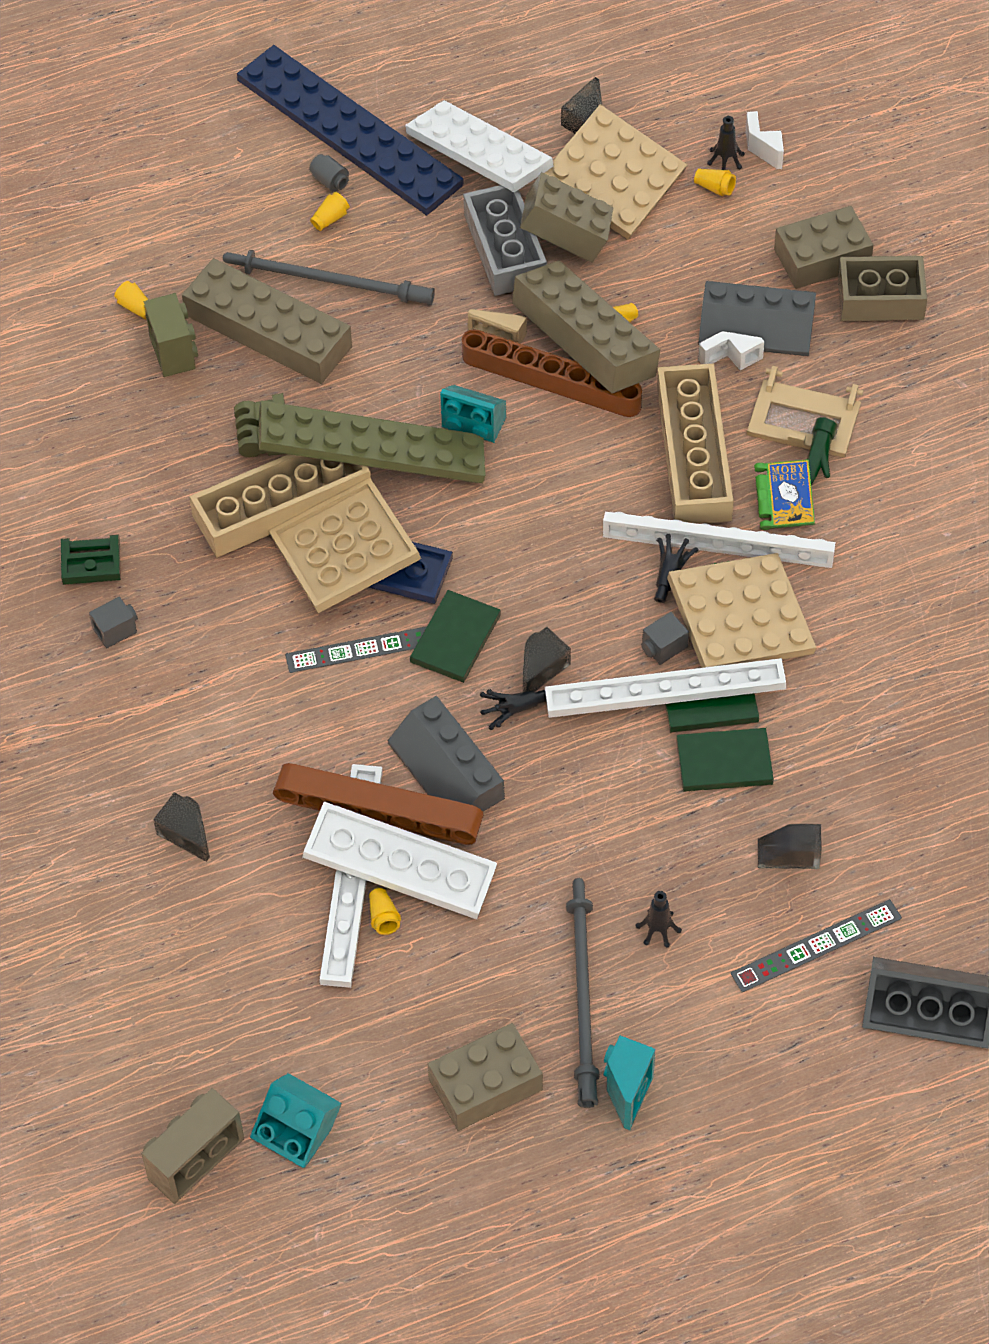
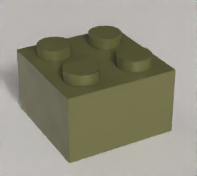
(171, 334)

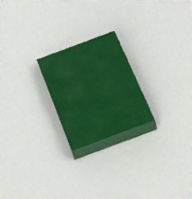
(455, 636)
(712, 712)
(724, 759)

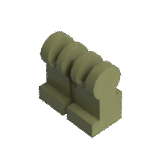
(248, 426)

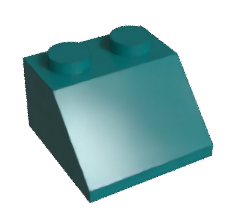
(628, 1076)

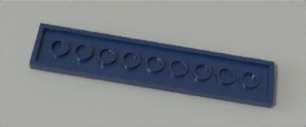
(350, 130)

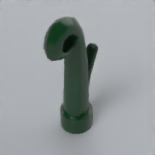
(818, 456)

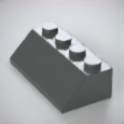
(774, 314)
(446, 757)
(928, 1002)

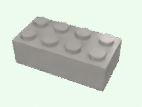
(502, 245)

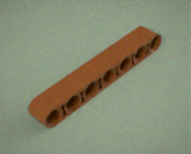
(546, 372)
(388, 804)

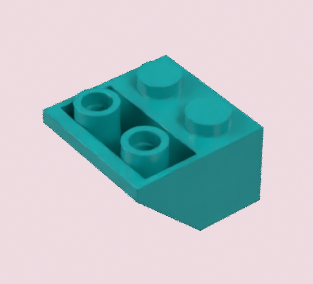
(472, 412)
(295, 1119)

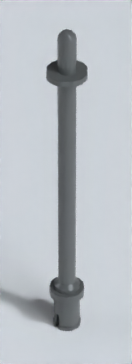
(404, 291)
(586, 1073)

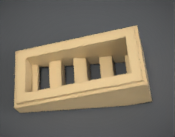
(499, 324)

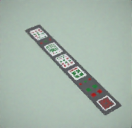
(353, 650)
(816, 945)

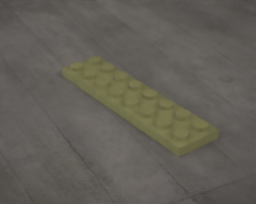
(371, 442)

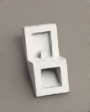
(764, 144)
(740, 348)

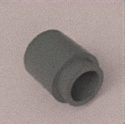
(329, 172)

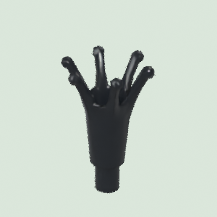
(726, 144)
(668, 563)
(512, 703)
(659, 918)

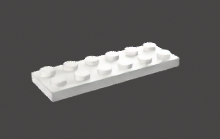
(479, 146)
(400, 860)

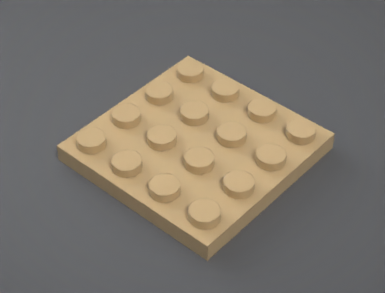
(618, 167)
(344, 545)
(741, 611)

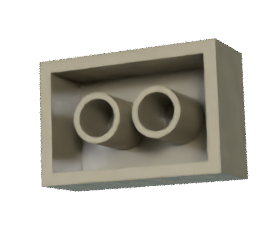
(566, 217)
(813, 246)
(882, 288)
(485, 1076)
(192, 1145)

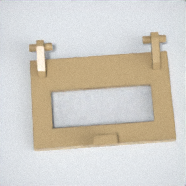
(789, 414)

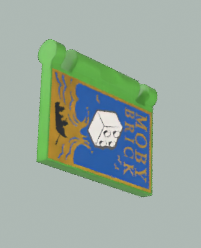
(784, 494)

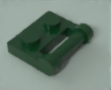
(90, 566)

